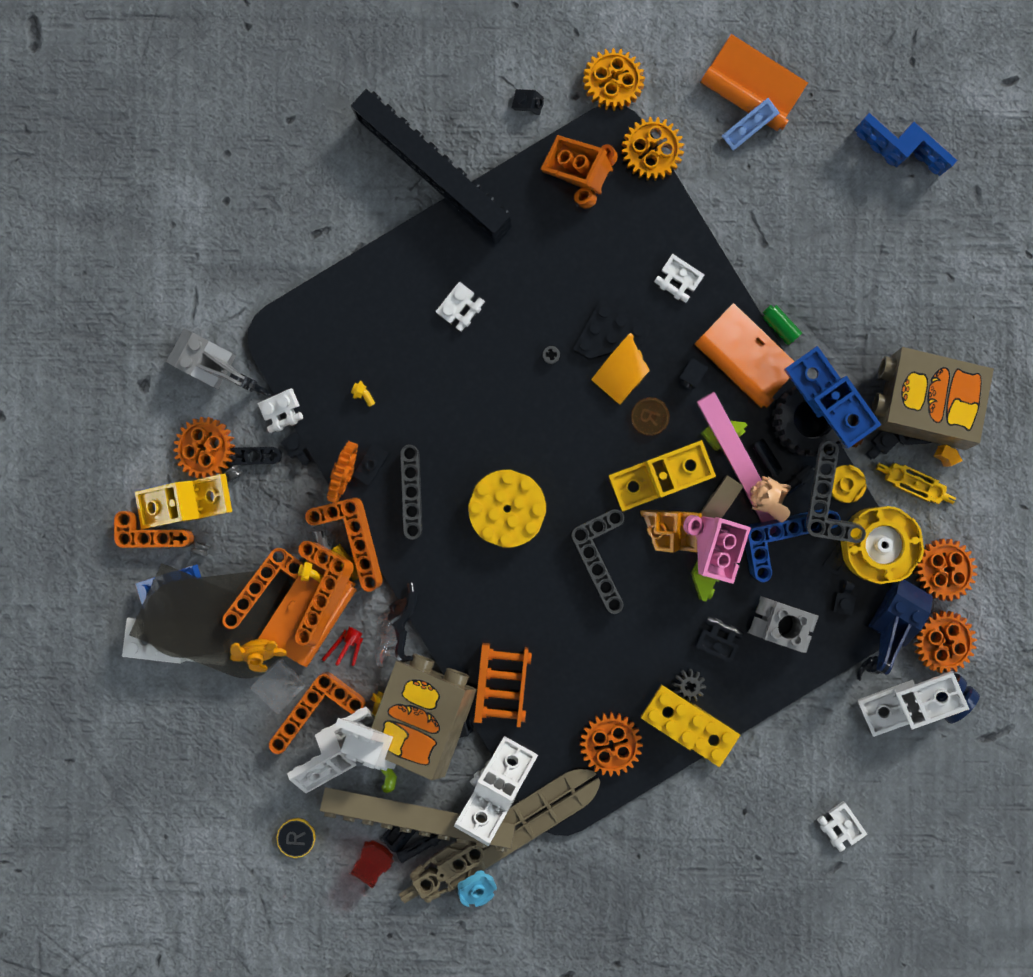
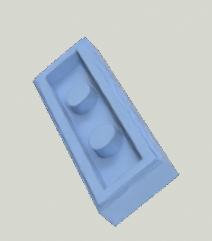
(750, 124)

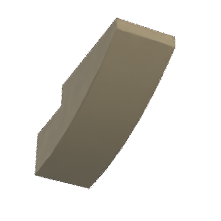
(722, 498)

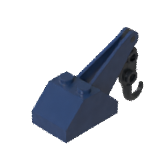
(898, 622)

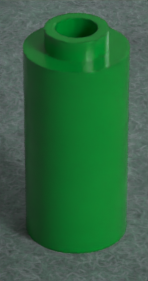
(781, 324)

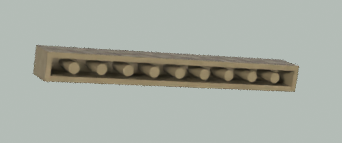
(407, 817)

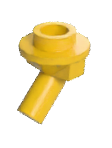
(359, 390)
(306, 572)
(377, 699)

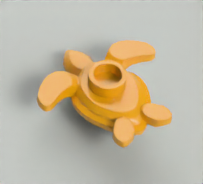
(255, 653)

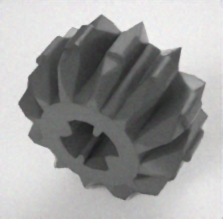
(693, 678)

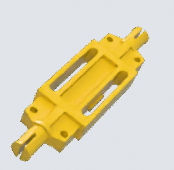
(933, 491)

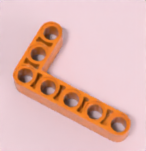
(354, 536)
(262, 582)
(323, 591)
(310, 706)

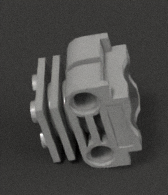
(772, 613)

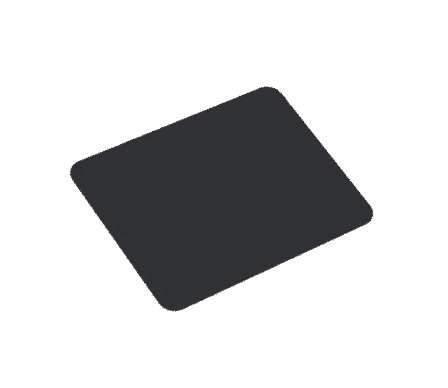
(494, 405)

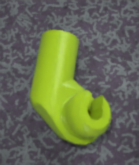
(390, 780)

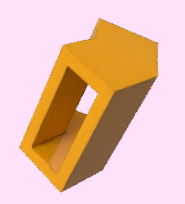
(947, 455)

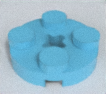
(467, 889)

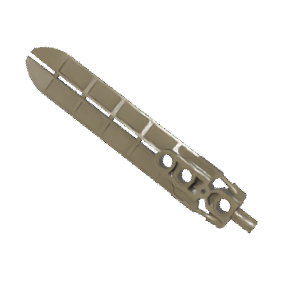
(518, 813)

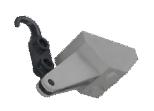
(208, 362)

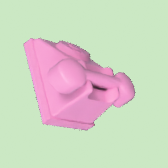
(718, 545)

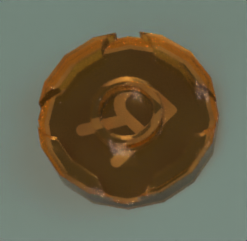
(650, 416)

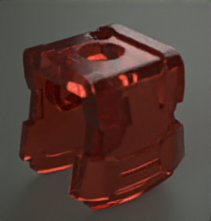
(373, 862)

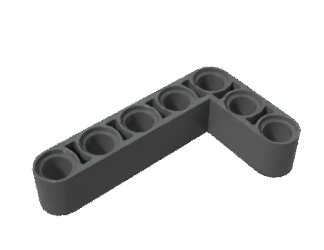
(825, 498)
(596, 558)

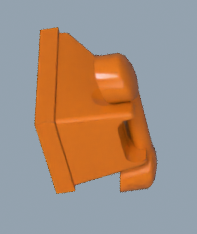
(581, 166)

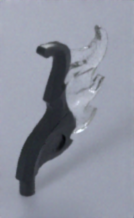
(393, 629)

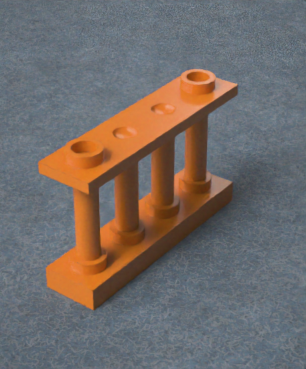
(484, 692)

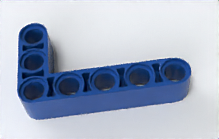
(782, 532)

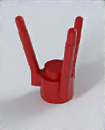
(351, 637)

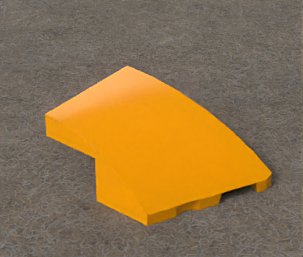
(622, 370)
(668, 531)

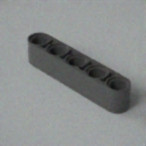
(413, 482)

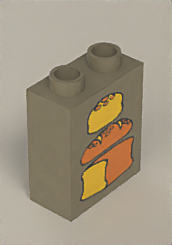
(933, 398)
(423, 715)

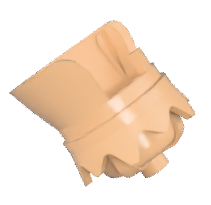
(769, 496)

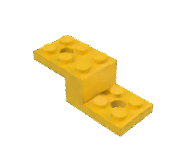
(662, 475)
(183, 501)
(690, 725)

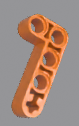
(154, 535)

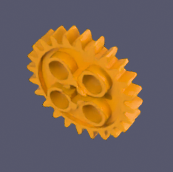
(604, 65)
(642, 135)

